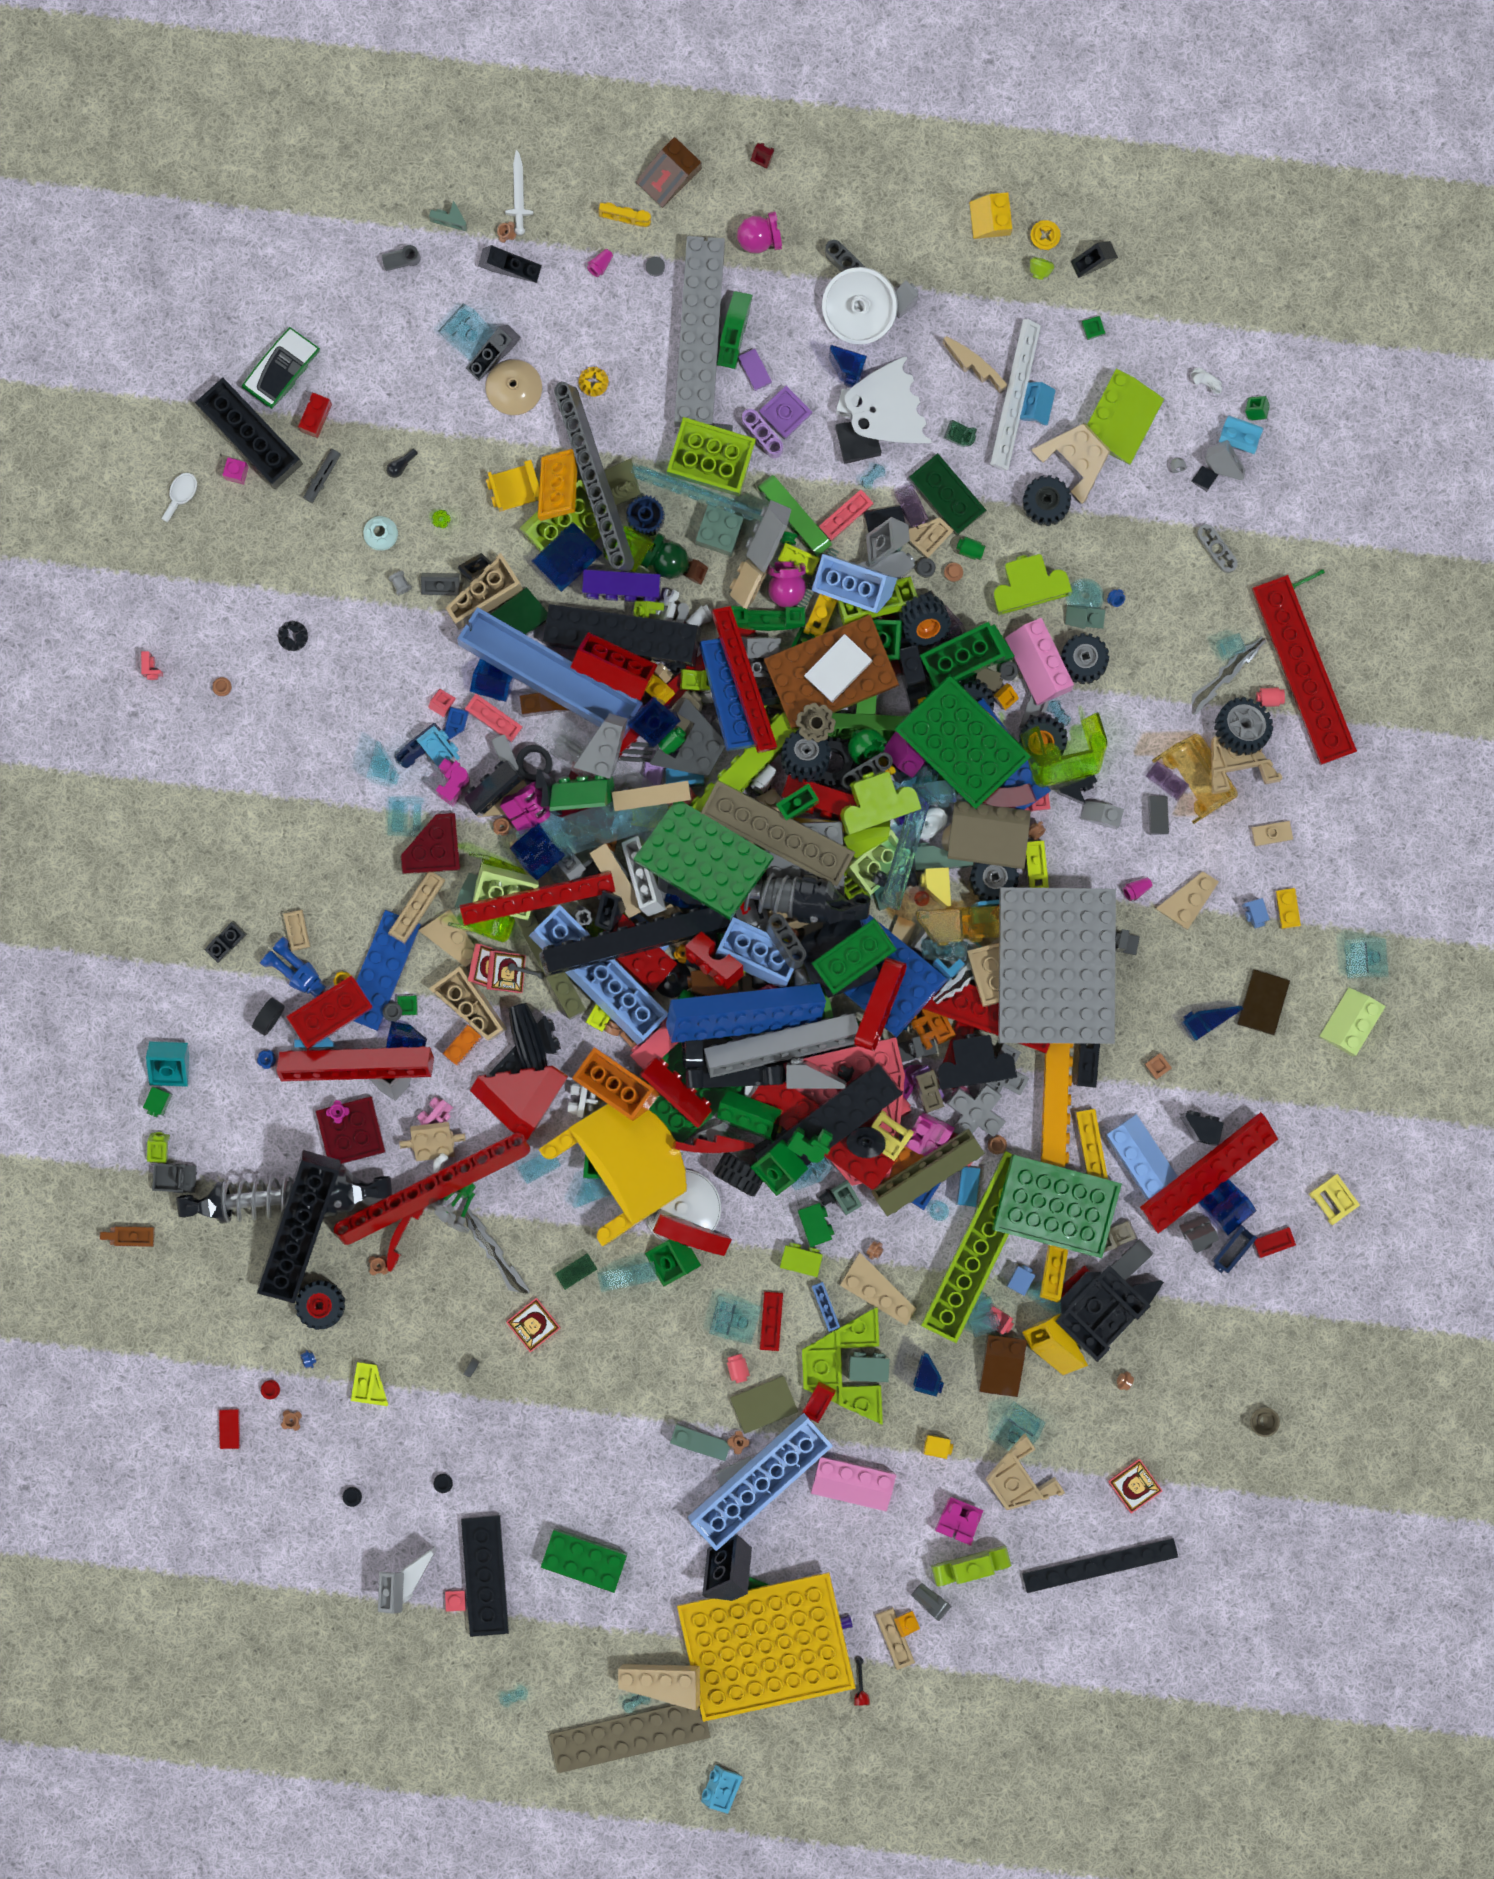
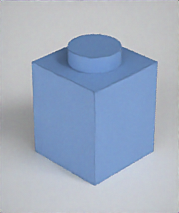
(1021, 1279)

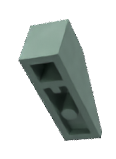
(935, 857)
(699, 1442)

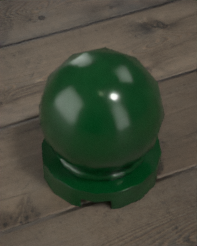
(667, 558)

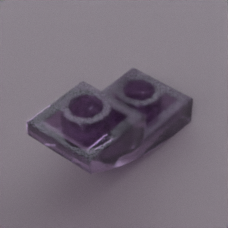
(911, 505)
(1167, 781)

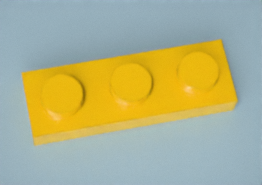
(1054, 1273)

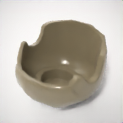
(1270, 1420)

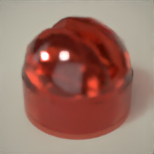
(924, 901)

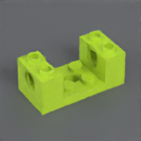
(903, 591)

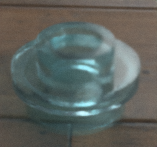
(944, 1215)

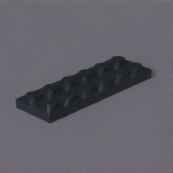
(485, 1575)

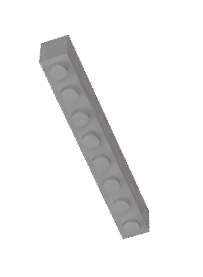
(781, 1045)

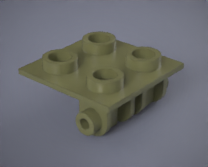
(622, 482)

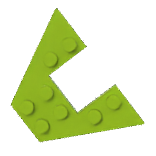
(823, 1364)

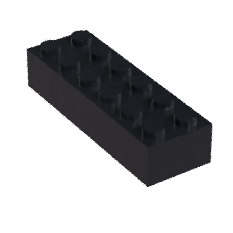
(249, 433)

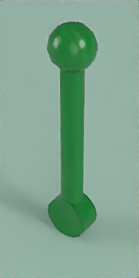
(1308, 578)

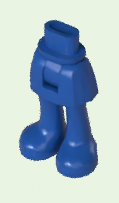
(304, 979)

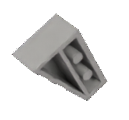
(604, 749)

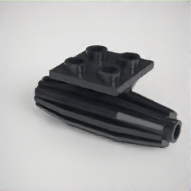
(532, 1038)

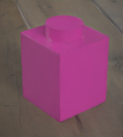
(235, 471)

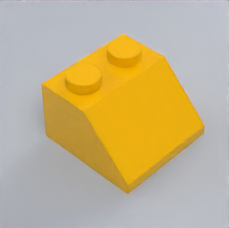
(991, 216)

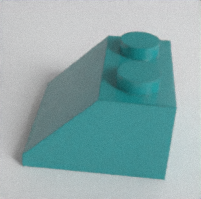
(168, 1063)

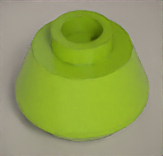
(1041, 267)

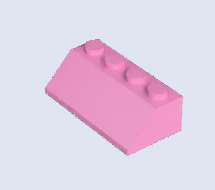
(1039, 662)
(853, 1483)

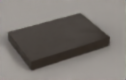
(1263, 1002)

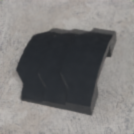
(820, 939)
(1099, 1310)

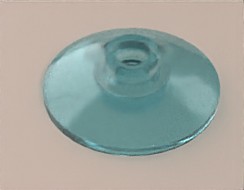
(1087, 586)

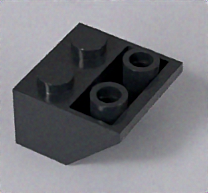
(1203, 1129)

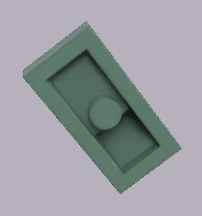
(453, 219)
(1085, 617)

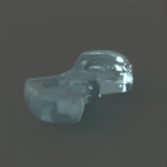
(867, 480)
(1055, 708)
(507, 1699)
(629, 1704)

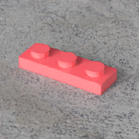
(846, 515)
(493, 718)

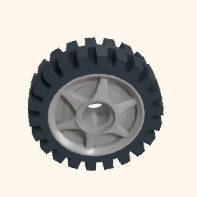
(1254, 718)

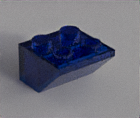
(537, 851)
(1227, 1206)

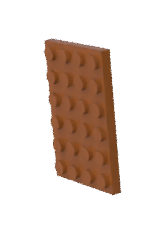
(791, 665)

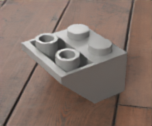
(758, 649)

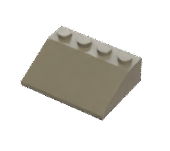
(989, 834)

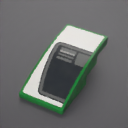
(280, 367)

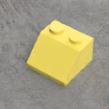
(937, 885)

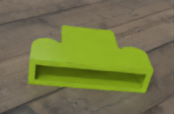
(1030, 585)
(877, 802)
(971, 1566)

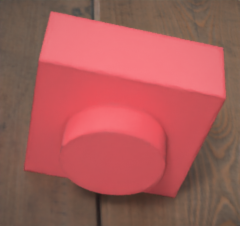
(455, 1600)

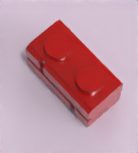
(315, 415)

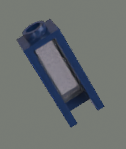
(1233, 1250)

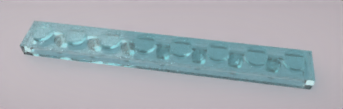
(907, 845)

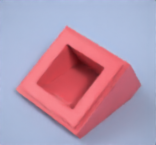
(441, 702)

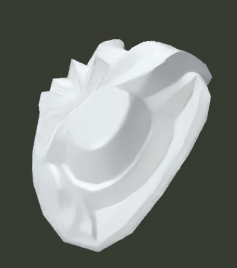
(934, 822)

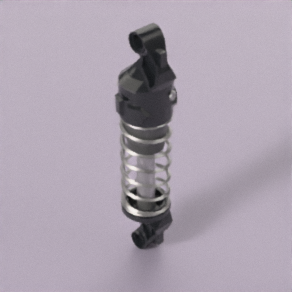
(802, 898)
(220, 1202)

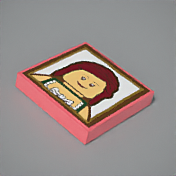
(480, 964)
(500, 977)
(533, 1324)
(1135, 1486)

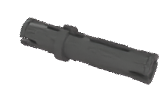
(318, 482)

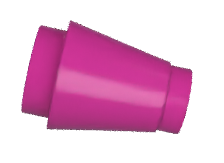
(599, 263)
(1137, 888)

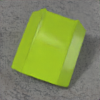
(868, 838)

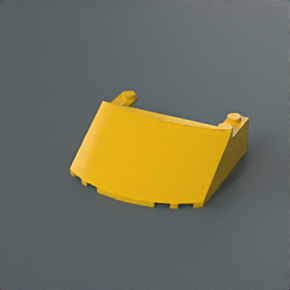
(631, 1160)

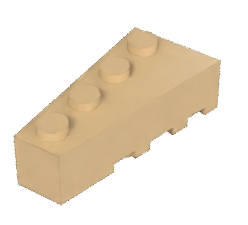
(486, 592)
(469, 1003)
(665, 1683)

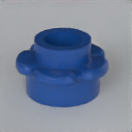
(1116, 598)
(261, 1059)
(308, 1359)

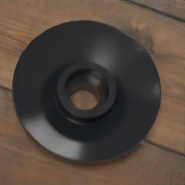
(674, 988)
(866, 1142)

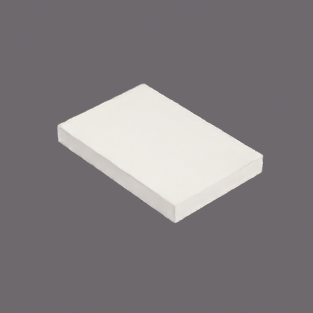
(838, 668)

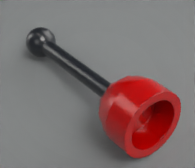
(861, 1697)

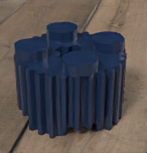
(642, 506)

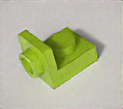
(644, 608)
(157, 1147)

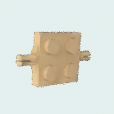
(431, 1140)

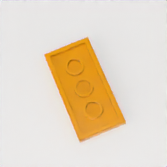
(557, 485)

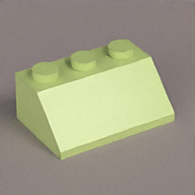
(876, 859)
(498, 882)
(1352, 1021)

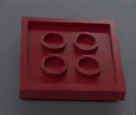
(356, 1135)

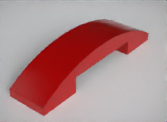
(393, 1256)

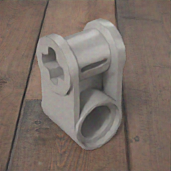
(711, 1132)

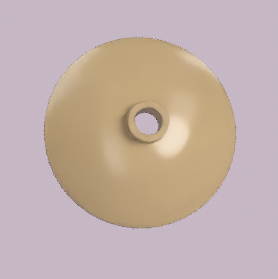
(515, 399)

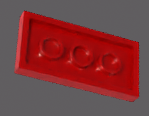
(648, 966)
(329, 1012)

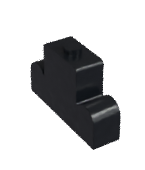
(912, 672)
(975, 1064)

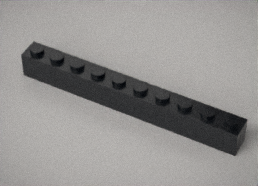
(631, 940)

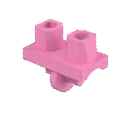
(438, 1115)

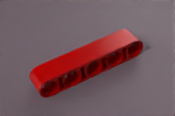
(880, 1004)

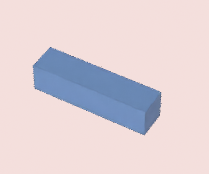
(825, 1306)

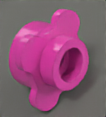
(332, 1111)

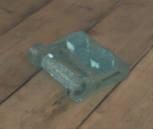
(399, 816)

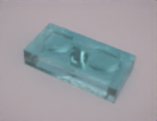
(537, 1168)

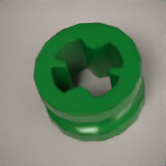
(788, 538)

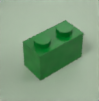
(815, 1224)

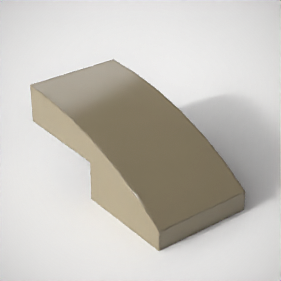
(928, 1091)
(1119, 1235)

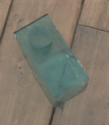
(982, 1317)

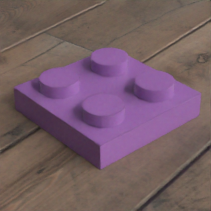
(785, 412)

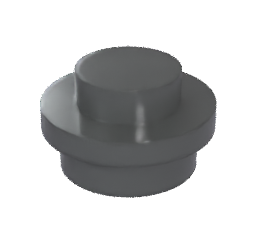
(392, 1012)

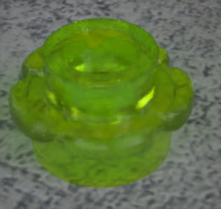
(441, 514)

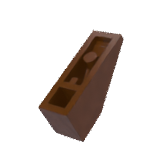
(538, 704)

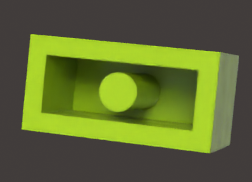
(801, 1260)

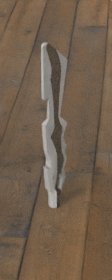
(1226, 674)
(493, 1251)

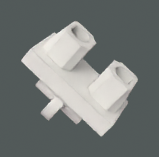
(579, 1109)

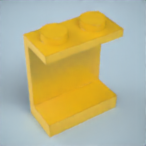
(514, 487)

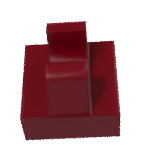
(762, 155)

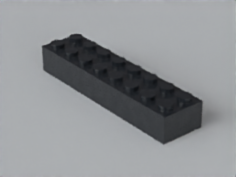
(645, 637)
(846, 1108)
(298, 1226)

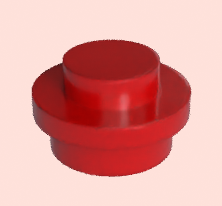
(270, 1389)

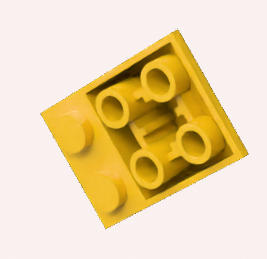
(1055, 1346)

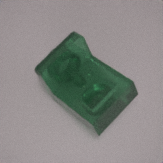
(960, 434)

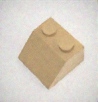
(747, 584)

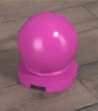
(758, 234)
(786, 585)

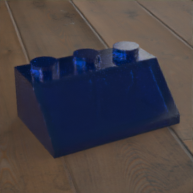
(566, 557)

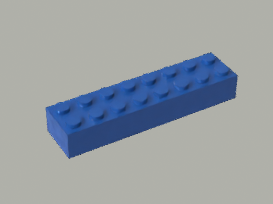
(744, 1012)

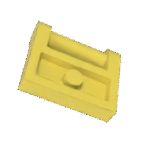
(893, 1144)
(1339, 1195)

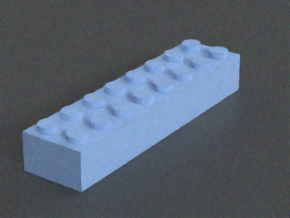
(604, 982)
(759, 1481)

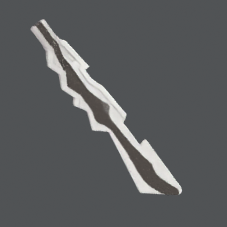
(962, 979)

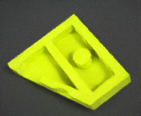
(368, 1385)

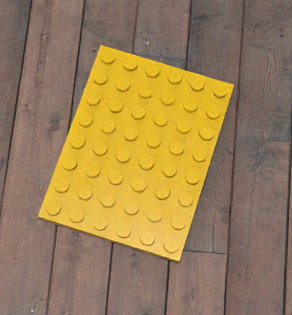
(767, 1647)

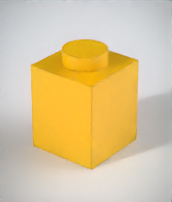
(937, 1446)

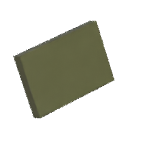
(764, 1404)

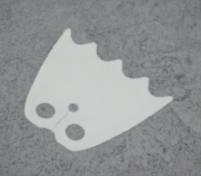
(894, 404)

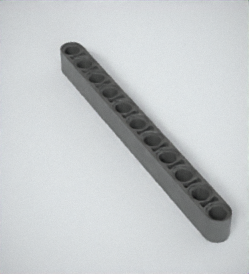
(600, 482)

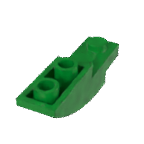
(734, 329)

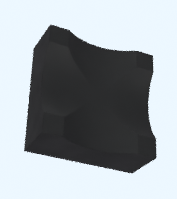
(854, 446)

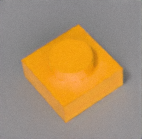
(1006, 696)
(907, 1623)

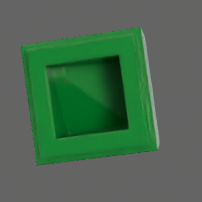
(1257, 408)

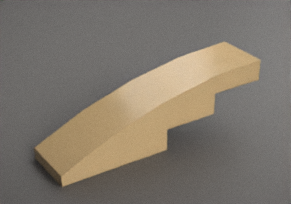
(969, 360)

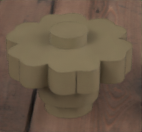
(815, 722)

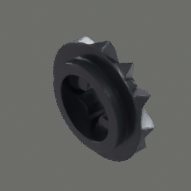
(301, 637)

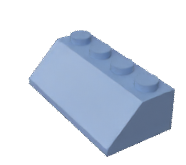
(853, 583)
(755, 952)
(1141, 1156)

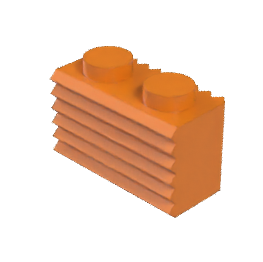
(462, 1045)

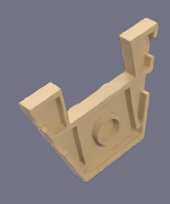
(1084, 453)
(1225, 761)
(1013, 1483)

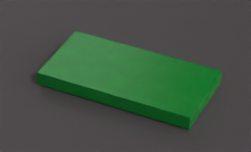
(854, 956)

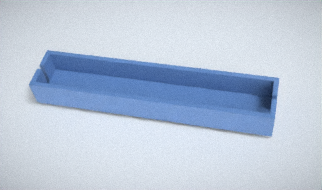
(543, 670)

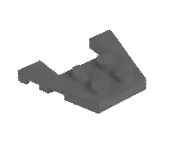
(700, 748)

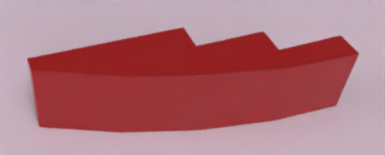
(719, 1145)
(692, 1235)

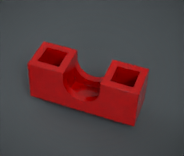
(723, 971)

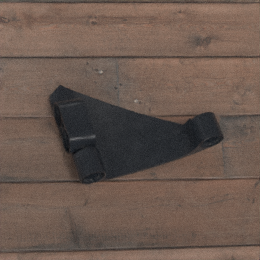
(698, 1075)

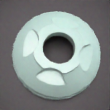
(382, 542)

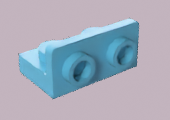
(1241, 434)
(436, 745)
(721, 1789)

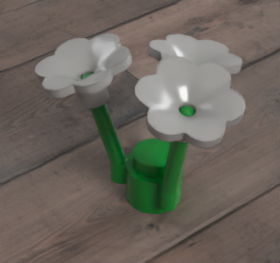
(445, 1213)

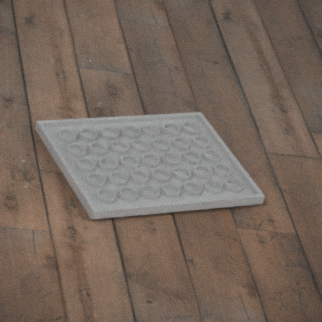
(1057, 965)

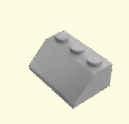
(767, 534)

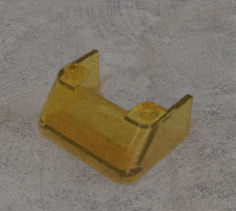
(1193, 761)
(959, 923)

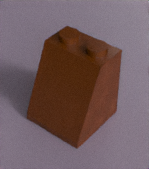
(706, 986)

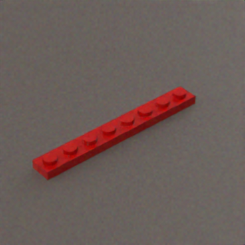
(744, 679)
(536, 898)

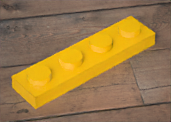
(1091, 1143)

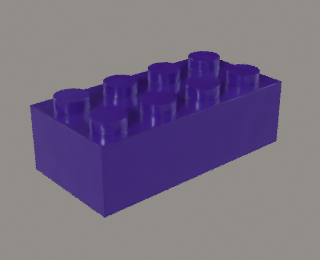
(621, 585)

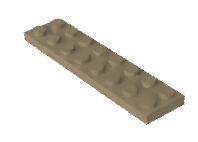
(772, 832)
(627, 1736)

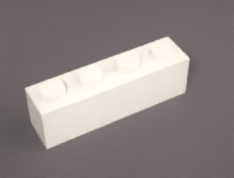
(644, 881)

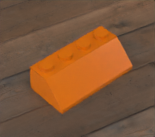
(615, 1085)

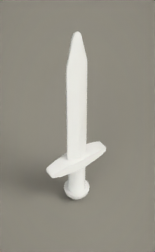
(518, 210)

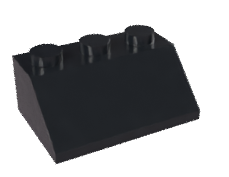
(493, 788)
(727, 1570)

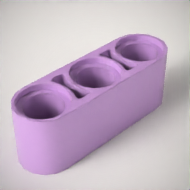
(755, 427)

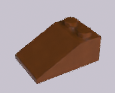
(1002, 1365)

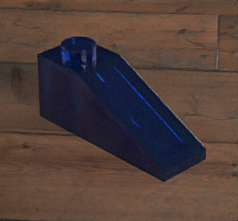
(1204, 1021)

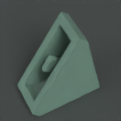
(846, 1197)

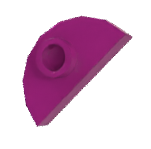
(908, 1082)

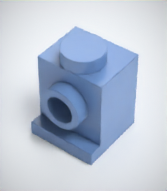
(1256, 913)

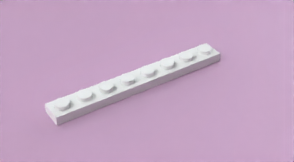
(1015, 394)

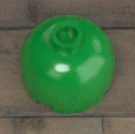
(865, 744)

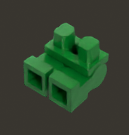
(814, 1148)

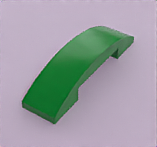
(769, 620)

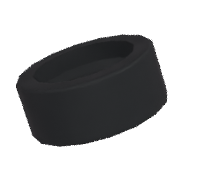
(530, 749)
(268, 1016)

